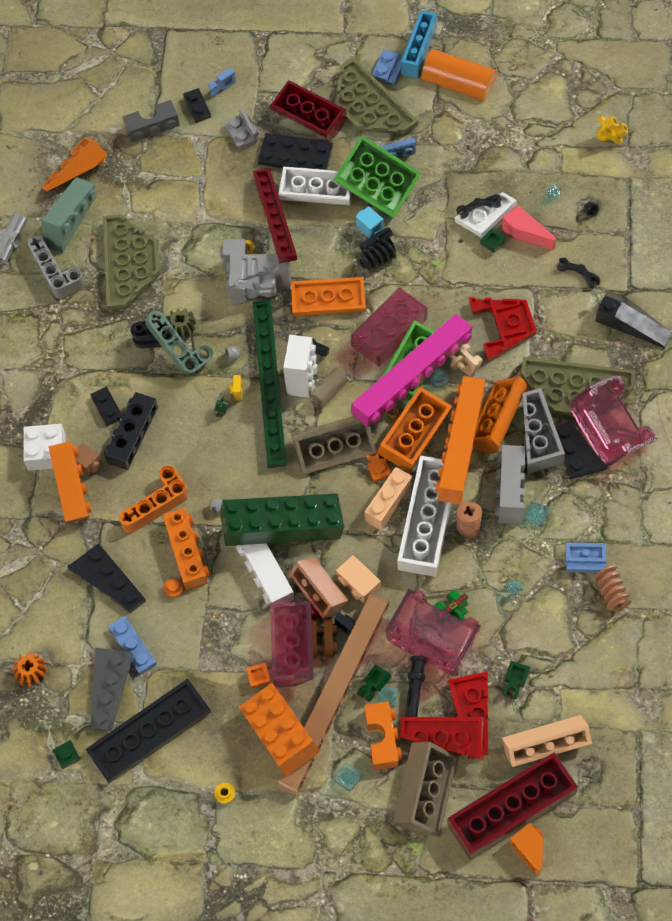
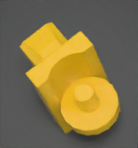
(611, 130)

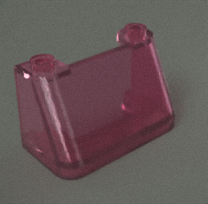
(609, 422)
(432, 633)

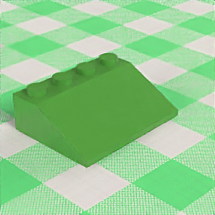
(377, 176)

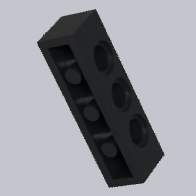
(124, 456)

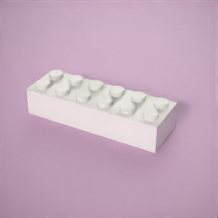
(425, 522)

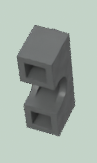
(140, 128)

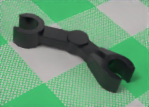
(491, 201)
(581, 269)

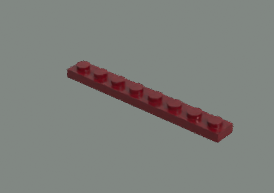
(274, 216)

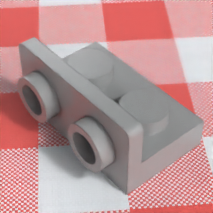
(242, 130)

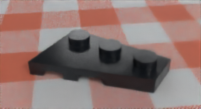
(579, 455)

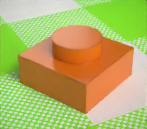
(258, 675)

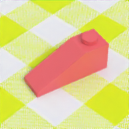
(527, 229)

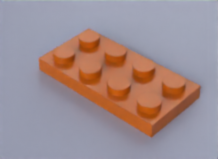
(328, 296)

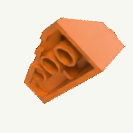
(84, 157)

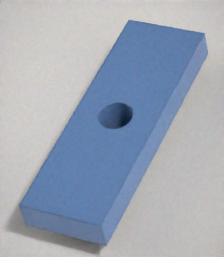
(401, 148)

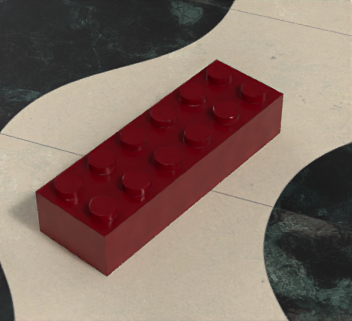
(512, 805)

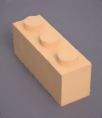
(388, 498)

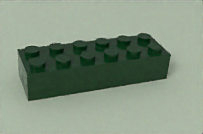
(281, 519)

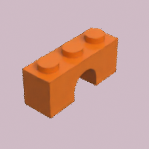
(380, 717)

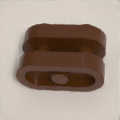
(330, 647)

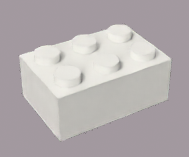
(300, 366)

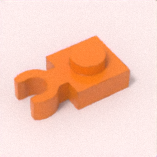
(378, 467)

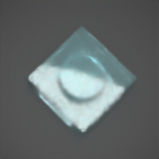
(537, 514)
(347, 777)

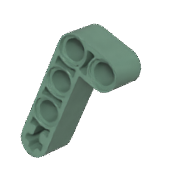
(175, 340)

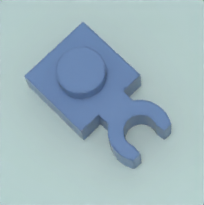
(223, 82)

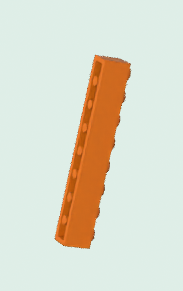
(461, 440)

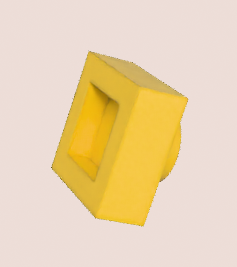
(236, 387)

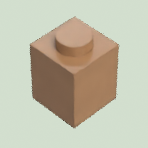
(88, 459)

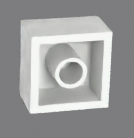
(37, 442)

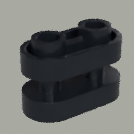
(143, 337)

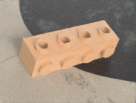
(546, 739)

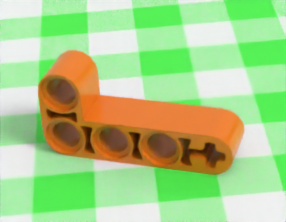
(151, 501)

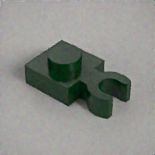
(516, 676)
(375, 680)

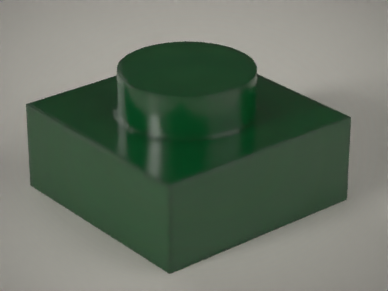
(493, 240)
(66, 754)

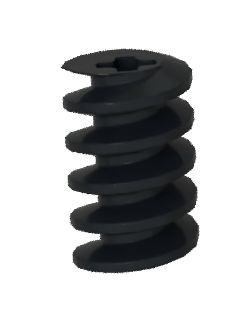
(376, 254)

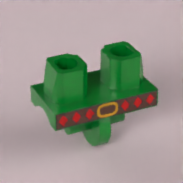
(457, 604)

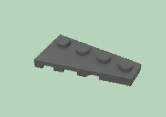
(109, 680)

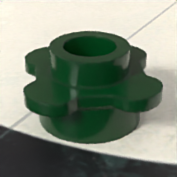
(221, 406)

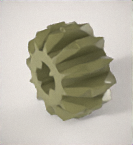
(182, 322)

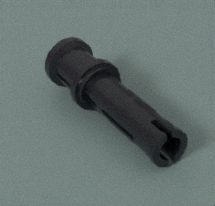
(415, 679)

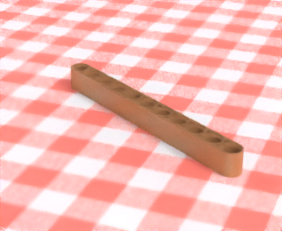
(338, 685)

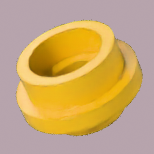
(224, 799)

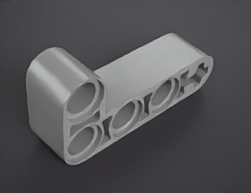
(58, 278)

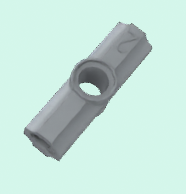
(11, 236)

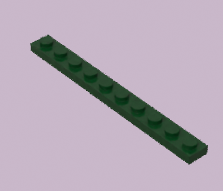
(269, 384)

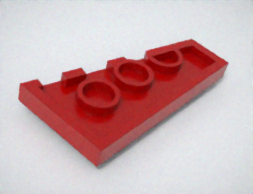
(471, 700)
(452, 734)

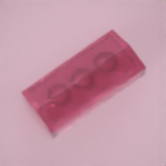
(291, 643)

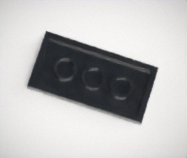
(294, 152)

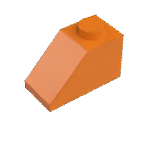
(529, 846)

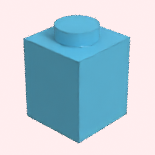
(369, 222)

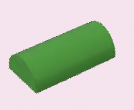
(415, 336)

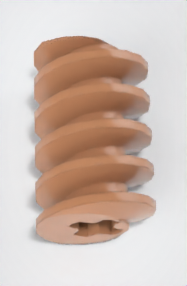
(468, 519)
(611, 590)

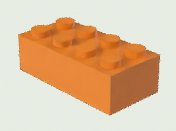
(414, 429)
(279, 729)

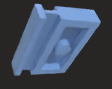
(388, 67)
(585, 557)

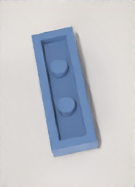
(131, 642)

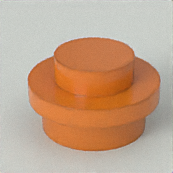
(173, 587)

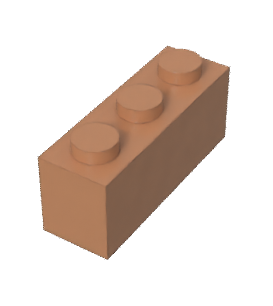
(318, 587)

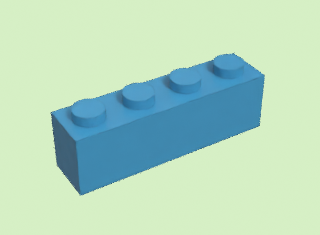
(419, 44)

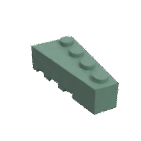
(67, 214)

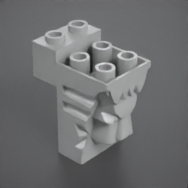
(252, 273)

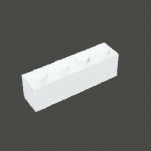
(267, 573)

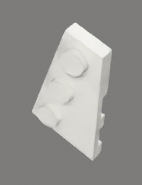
(485, 217)

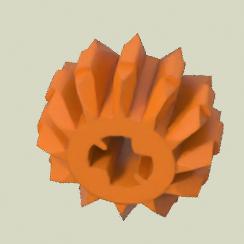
(22, 671)

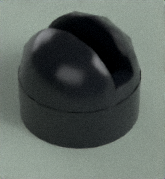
(594, 207)

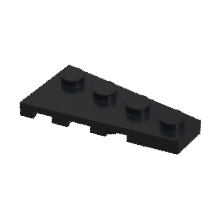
(104, 574)

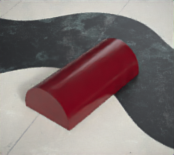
(309, 110)

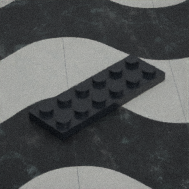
(148, 730)

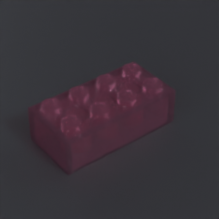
(386, 328)

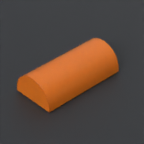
(458, 74)
(498, 413)

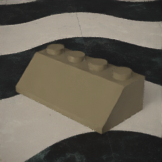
(333, 444)
(425, 789)

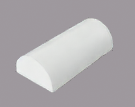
(312, 187)

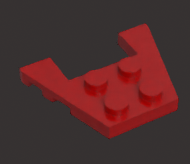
(512, 322)

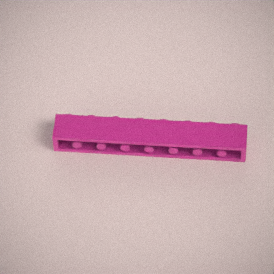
(411, 370)

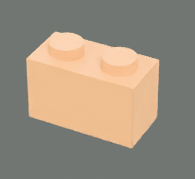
(357, 579)

